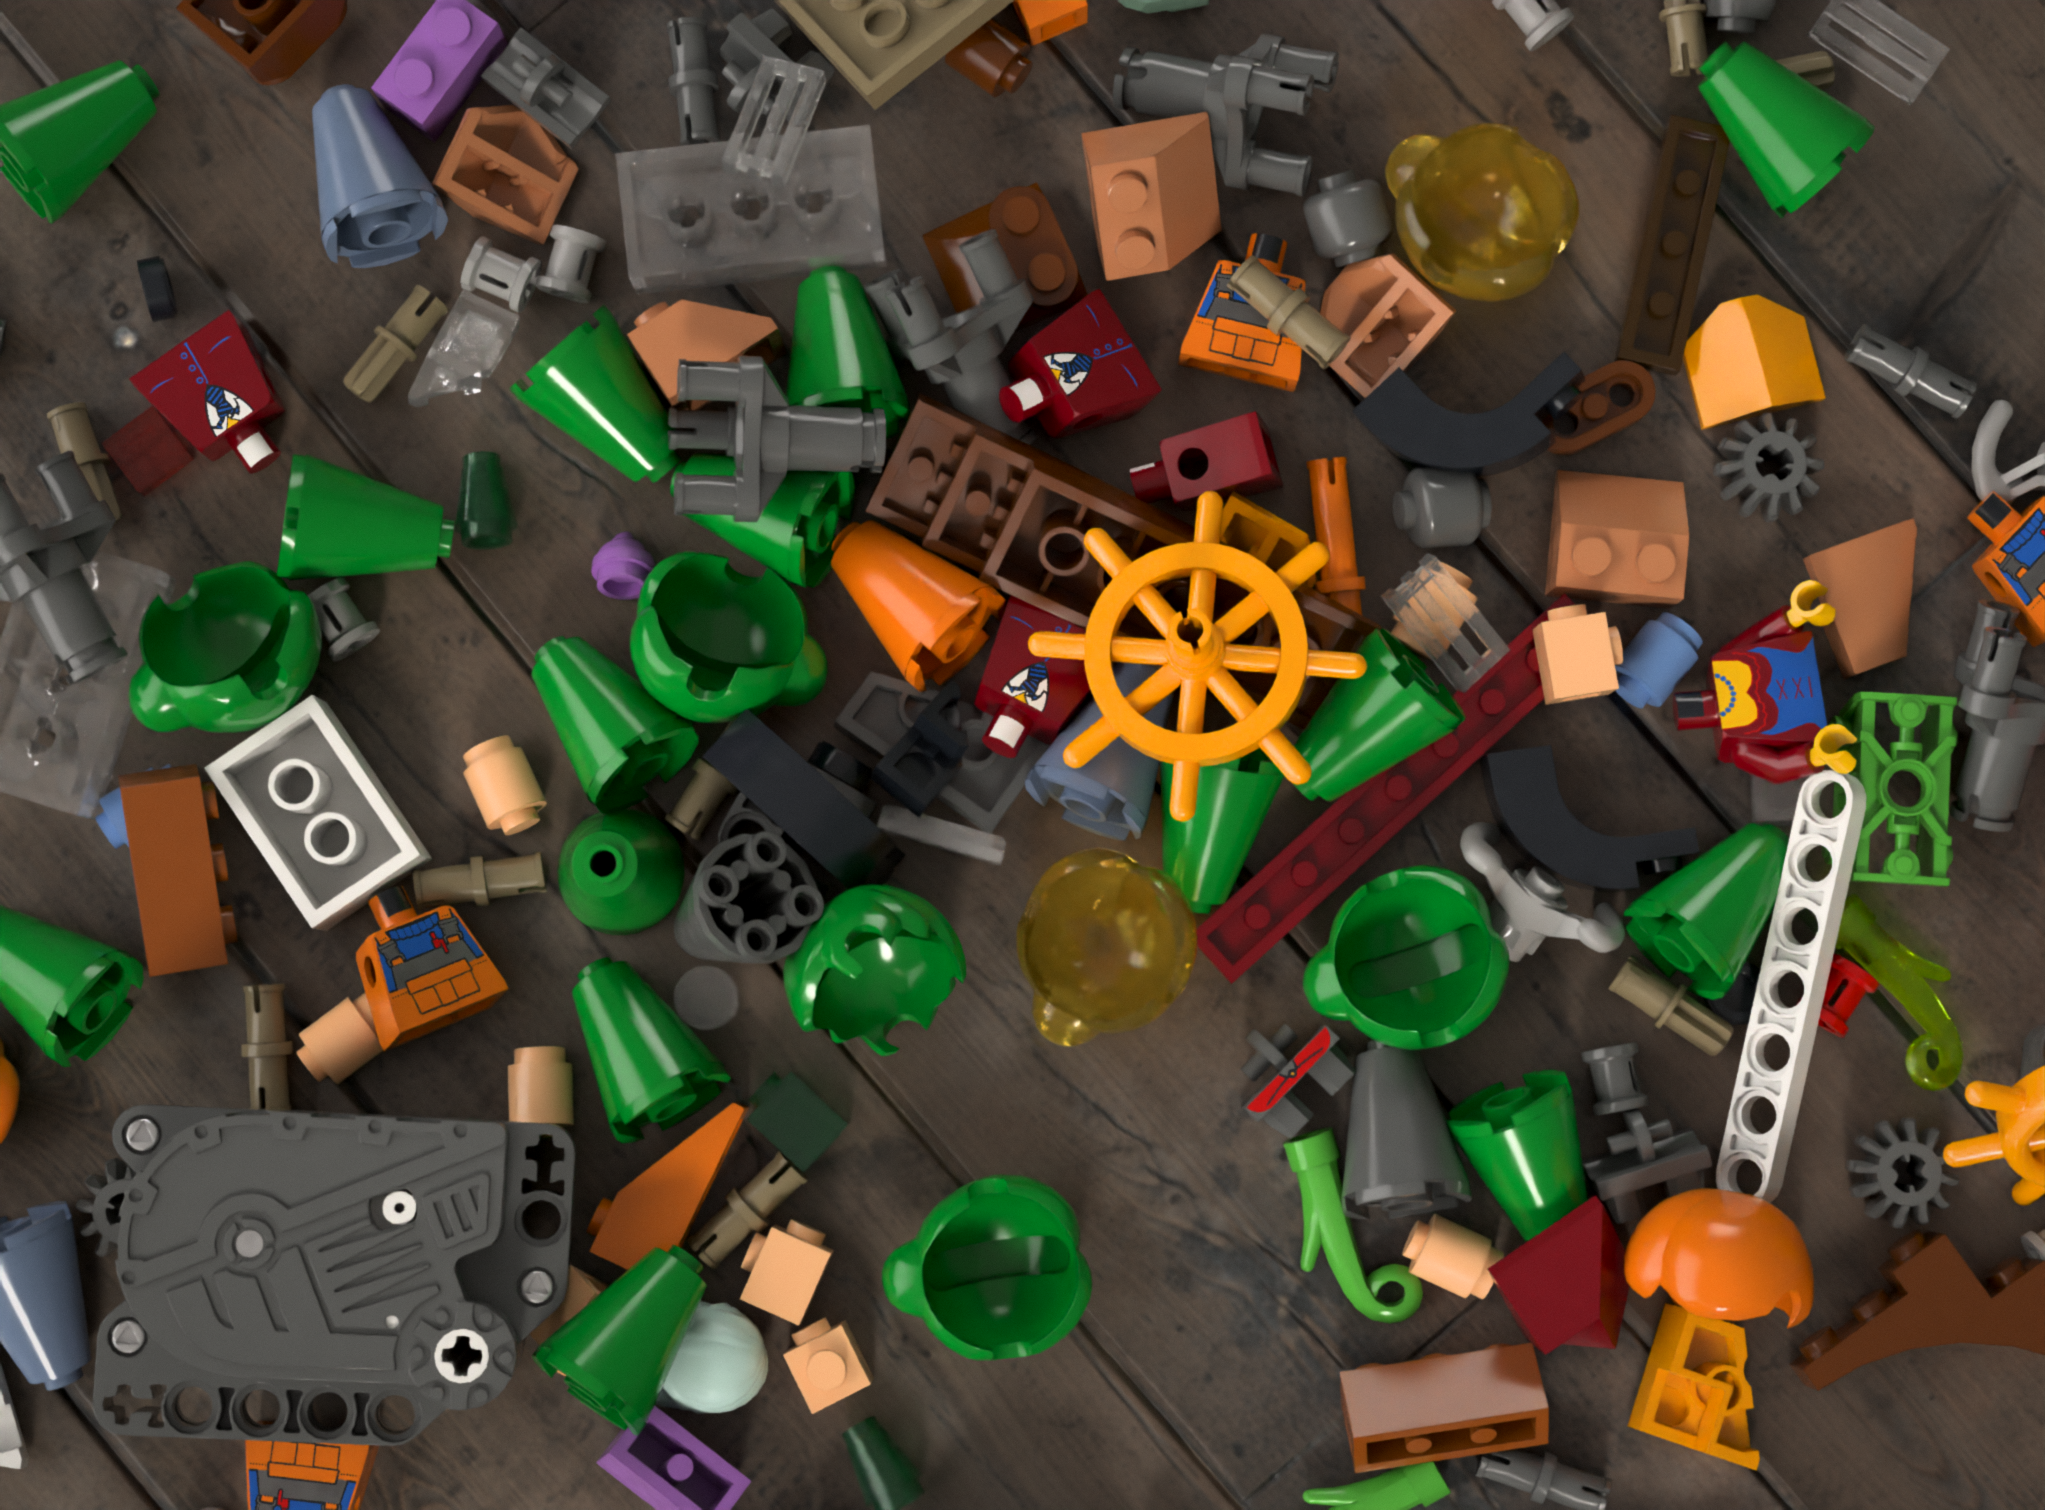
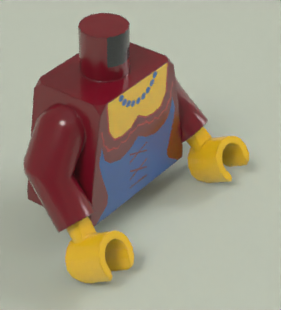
(1769, 698)

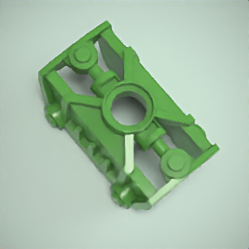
(1874, 767)

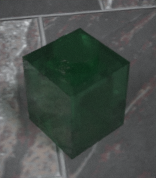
(796, 1118)

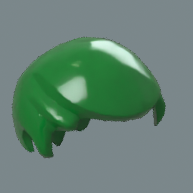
(872, 964)

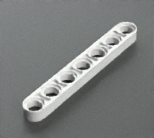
(1813, 966)

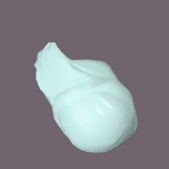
(717, 1363)

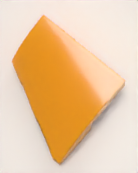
(1697, 1387)

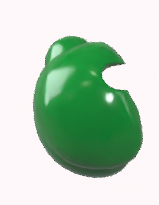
(723, 640)
(225, 653)
(1411, 960)
(994, 1269)

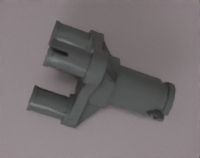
(1234, 97)
(966, 345)
(762, 437)
(48, 565)
(2004, 720)

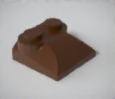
(266, 35)
(1030, 243)

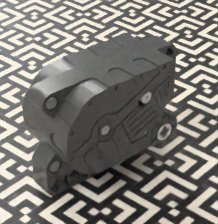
(323, 1263)

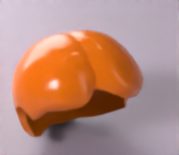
(1722, 1256)

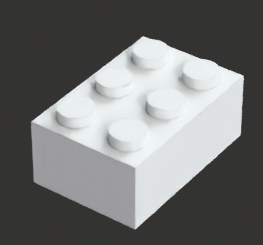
(318, 813)

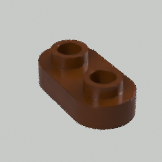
(1596, 414)

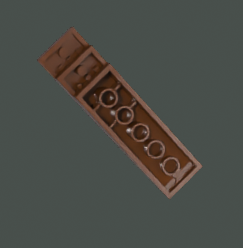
(1024, 528)

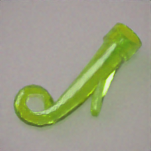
(1902, 976)

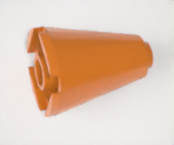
(915, 601)

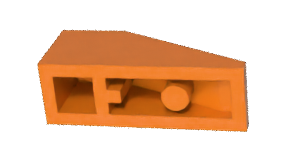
(667, 1197)

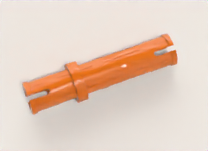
(1335, 531)

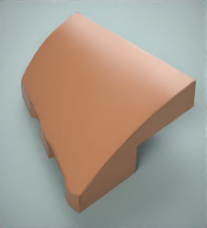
(1872, 595)

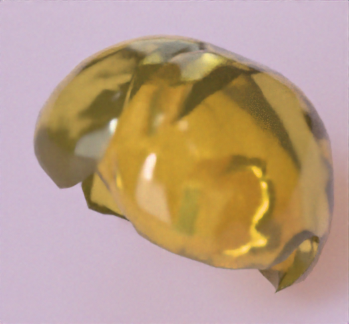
(1481, 210)
(1104, 945)

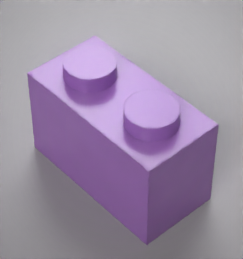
(440, 66)
(672, 1468)

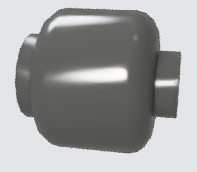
(1348, 218)
(1442, 507)

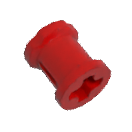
(1857, 984)

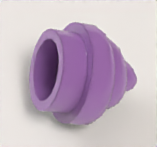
(622, 567)

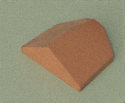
(506, 171)
(1387, 316)

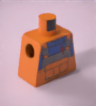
(1233, 336)
(2015, 560)
(422, 970)
(307, 1475)

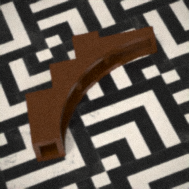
(1930, 1304)

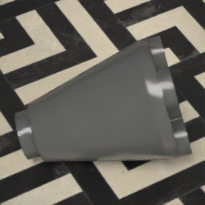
(748, 902)

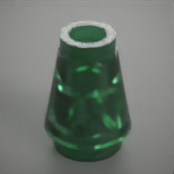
(484, 503)
(881, 1467)

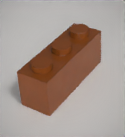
(177, 869)
(1444, 1407)

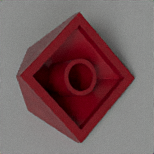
(1567, 1282)

